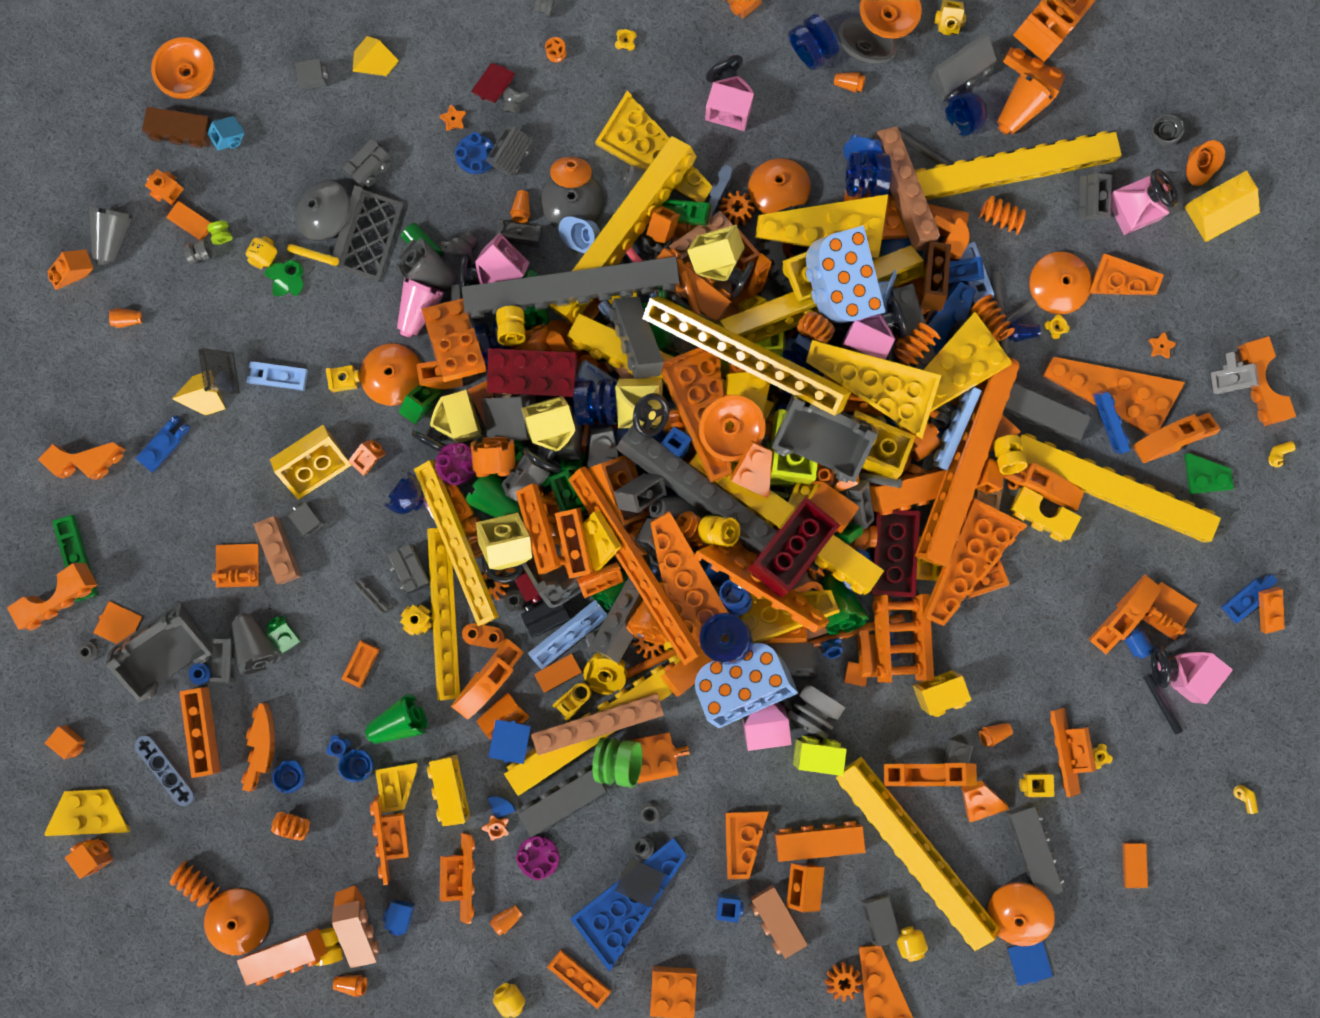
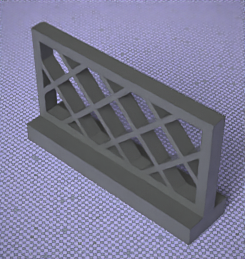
(347, 233)

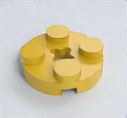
(608, 684)

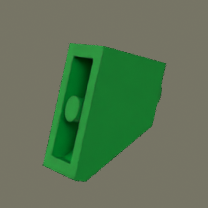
(419, 402)

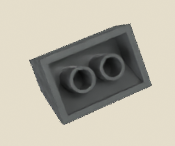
(963, 68)

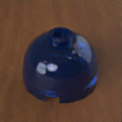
(966, 108)
(406, 496)

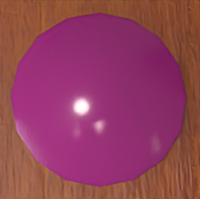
(454, 463)
(538, 857)

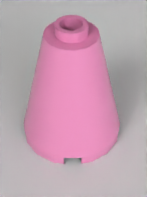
(413, 299)

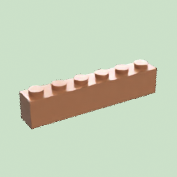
(908, 191)
(597, 724)

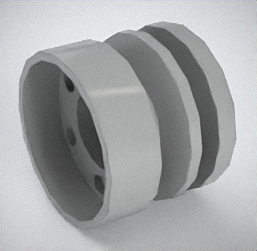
(816, 711)

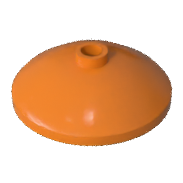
(903, 13)
(174, 60)
(772, 196)
(1048, 287)
(392, 388)
(731, 442)
(1026, 903)
(250, 918)

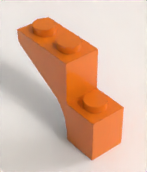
(92, 462)

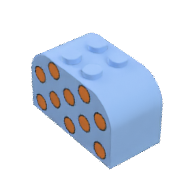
(844, 277)
(745, 687)

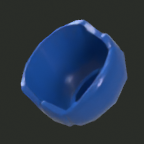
(347, 765)
(286, 782)

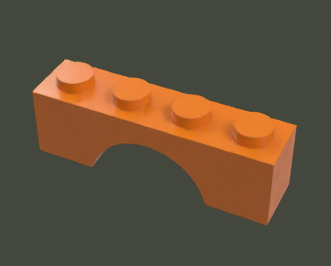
(1271, 406)
(72, 583)
(930, 774)

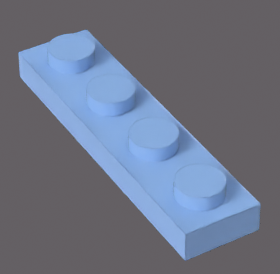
(952, 435)
(568, 634)

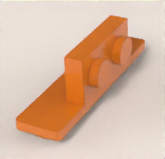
(1073, 750)
(391, 837)
(457, 878)

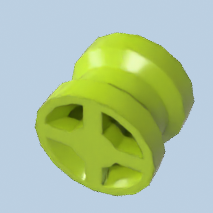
(219, 232)

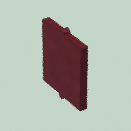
(493, 83)

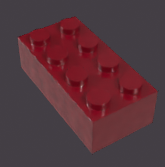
(532, 372)
(793, 547)
(896, 553)

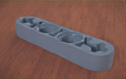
(162, 773)

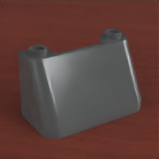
(830, 440)
(555, 585)
(157, 652)

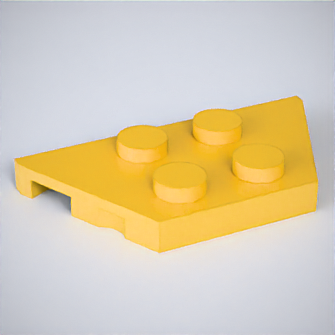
(87, 814)

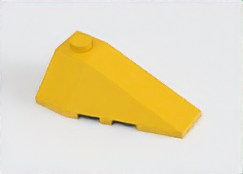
(747, 386)

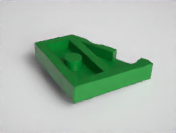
(1206, 475)

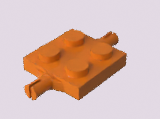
(659, 757)

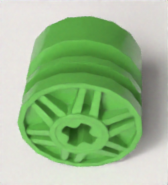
(617, 762)

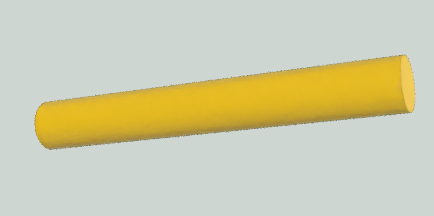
(313, 254)

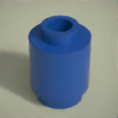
(1139, 643)

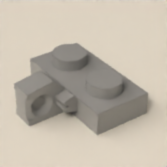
(1234, 375)

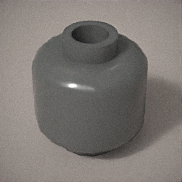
(631, 177)

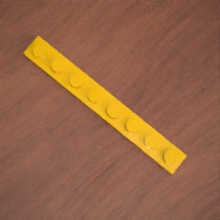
(456, 543)
(443, 618)

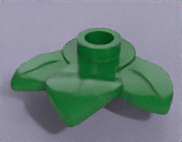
(283, 280)

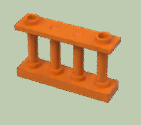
(538, 527)
(922, 638)

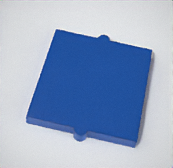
(509, 741)
(1029, 963)

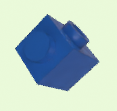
(729, 907)
(398, 917)

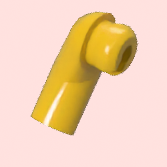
(1276, 455)
(1247, 796)

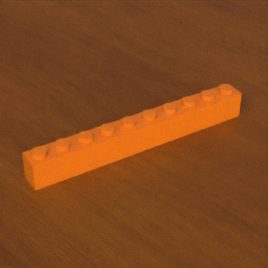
(965, 469)

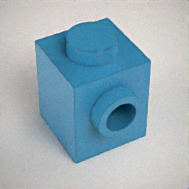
(226, 133)

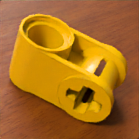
(572, 701)

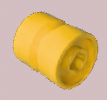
(510, 325)
(1010, 454)
(719, 530)
(334, 951)

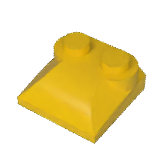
(795, 270)

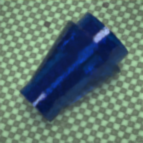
(1024, 331)

